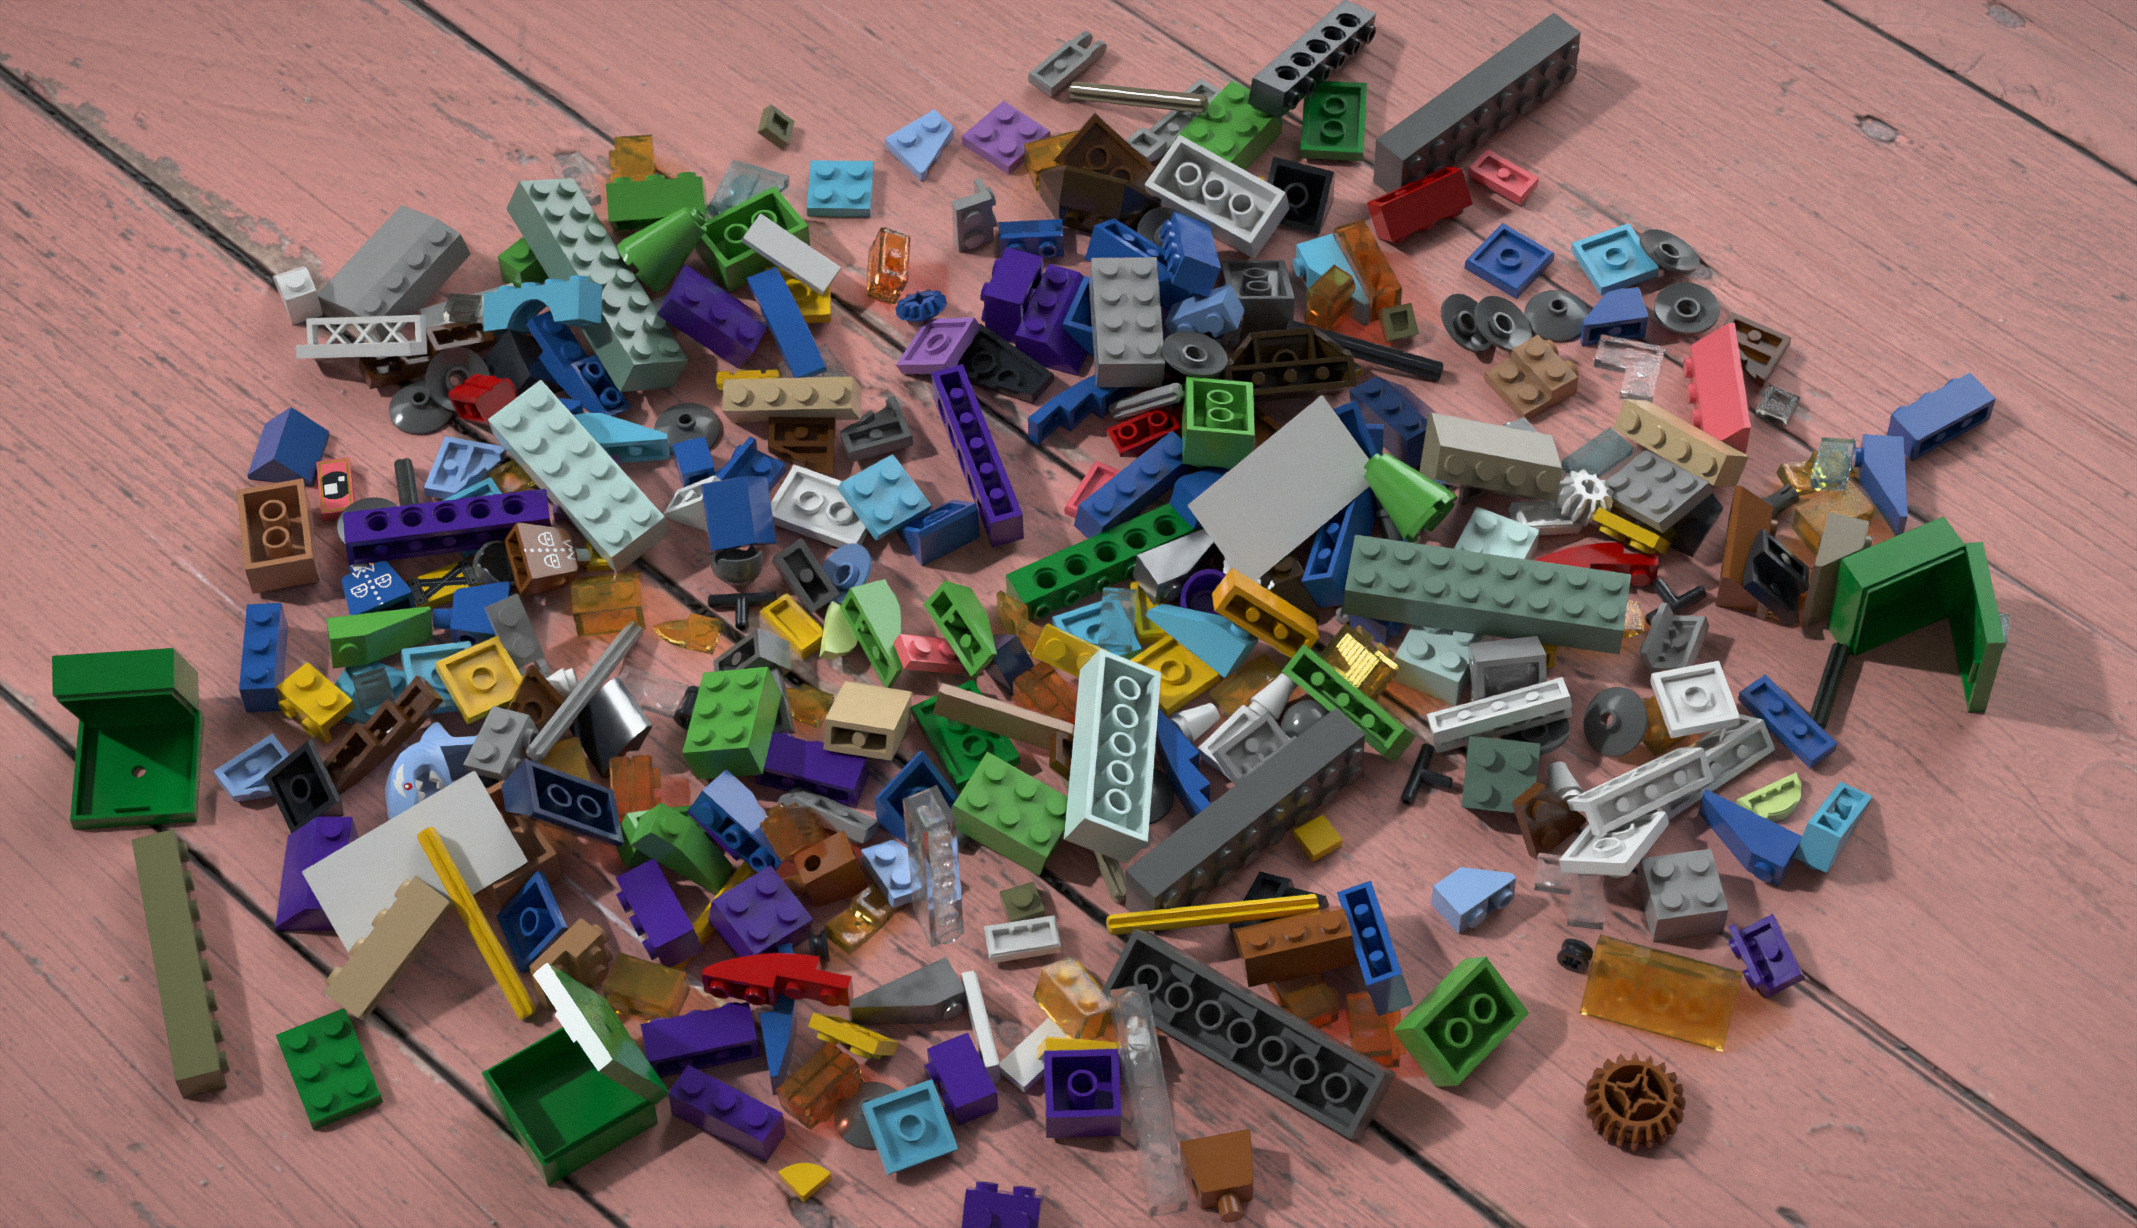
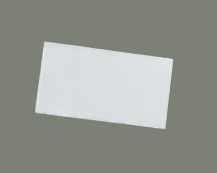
(1283, 490)
(368, 871)

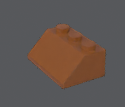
(1746, 518)
(1295, 946)

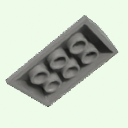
(396, 269)

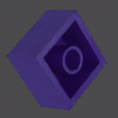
(1010, 291)
(760, 915)
(1082, 1093)

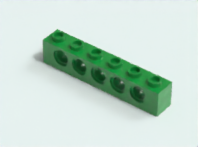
(1095, 561)

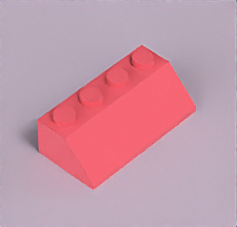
(1718, 388)

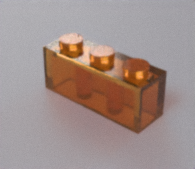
(1369, 266)

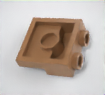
(1533, 378)
(579, 955)

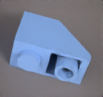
(1471, 894)

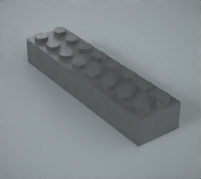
(1478, 104)
(1248, 817)
(1253, 1035)

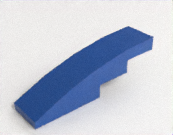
(786, 324)
(1073, 407)
(1181, 766)
(779, 1033)

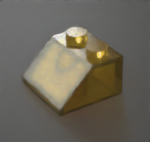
(607, 603)

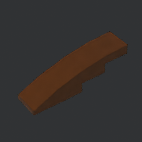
(396, 369)
(383, 733)

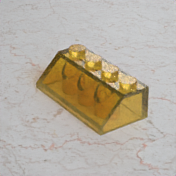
(1661, 992)

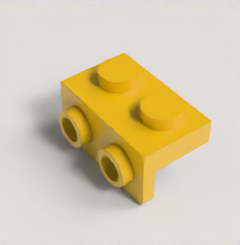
(313, 701)

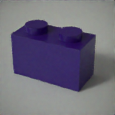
(961, 1079)

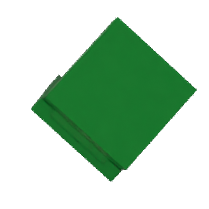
(1917, 583)
(132, 715)
(577, 1086)

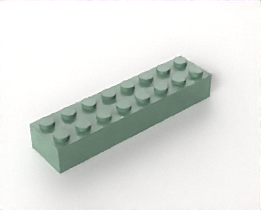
(572, 242)
(1486, 594)

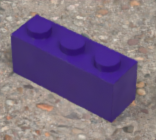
(806, 765)
(657, 915)
(700, 1039)
(727, 1113)

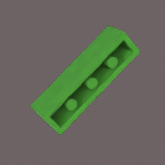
(1334, 691)

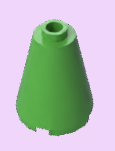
(663, 246)
(1408, 496)

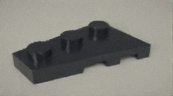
(1004, 368)

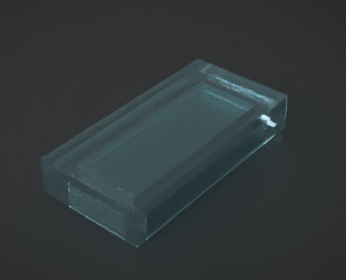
(1598, 454)
(1833, 463)
(1117, 619)

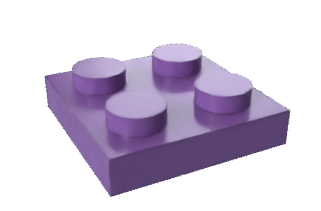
(1002, 136)
(938, 345)

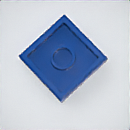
(1509, 260)

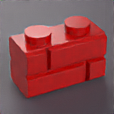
(482, 397)

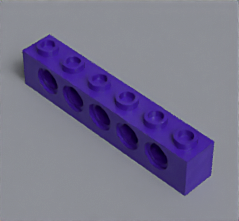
(977, 456)
(439, 525)

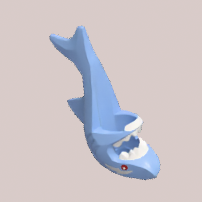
(426, 768)

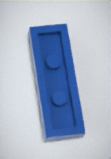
(1787, 721)

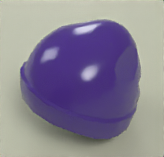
(1199, 589)

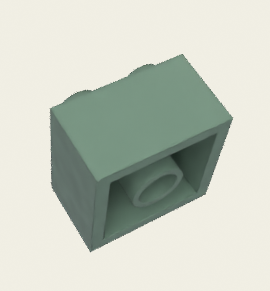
(1498, 772)

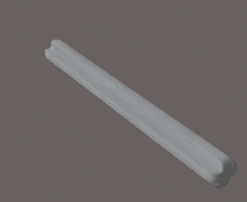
(584, 691)

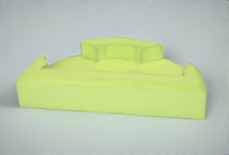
(838, 635)
(1774, 800)

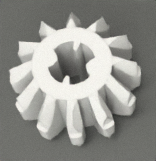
(1582, 496)

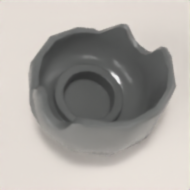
(493, 564)
(737, 565)
(1302, 717)

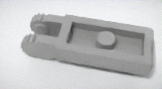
(1066, 63)
(516, 634)
(834, 815)

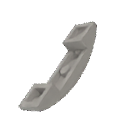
(1159, 138)

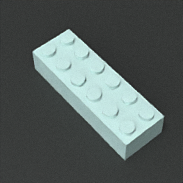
(579, 476)
(1438, 658)
(1113, 756)

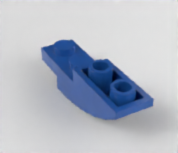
(573, 370)

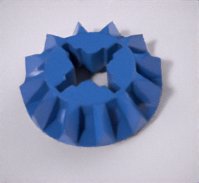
(921, 305)

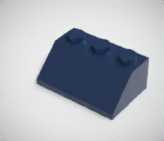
(1400, 412)
(563, 803)

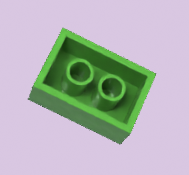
(1234, 127)
(642, 203)
(722, 243)
(1217, 422)
(732, 723)
(1012, 813)
(1460, 1021)

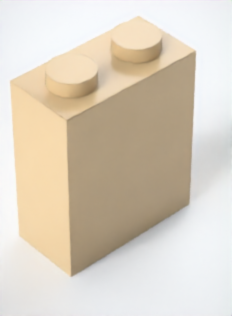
(868, 720)

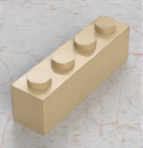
(791, 397)
(1680, 443)
(388, 948)

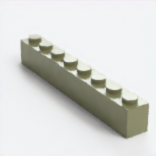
(179, 964)

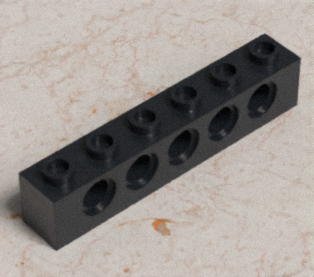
(1312, 58)

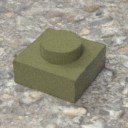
(776, 126)
(1398, 322)
(1022, 903)

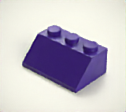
(712, 317)
(1042, 330)
(306, 846)

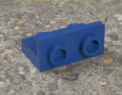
(1033, 237)
(751, 462)

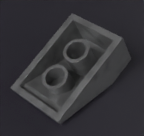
(1262, 291)

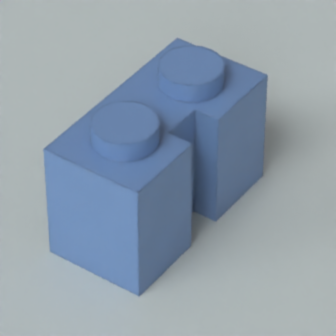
(1200, 314)

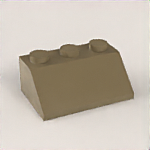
(1840, 539)

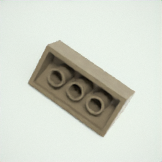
(1491, 458)

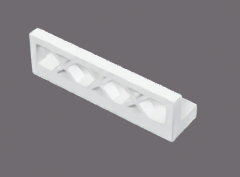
(361, 349)
(1500, 714)
(1728, 754)
(1643, 789)

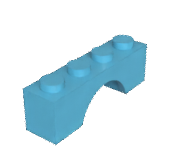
(570, 302)

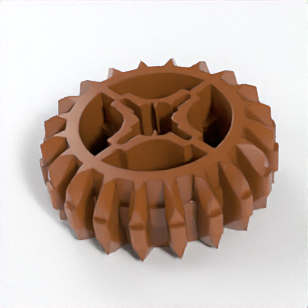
(1618, 1086)

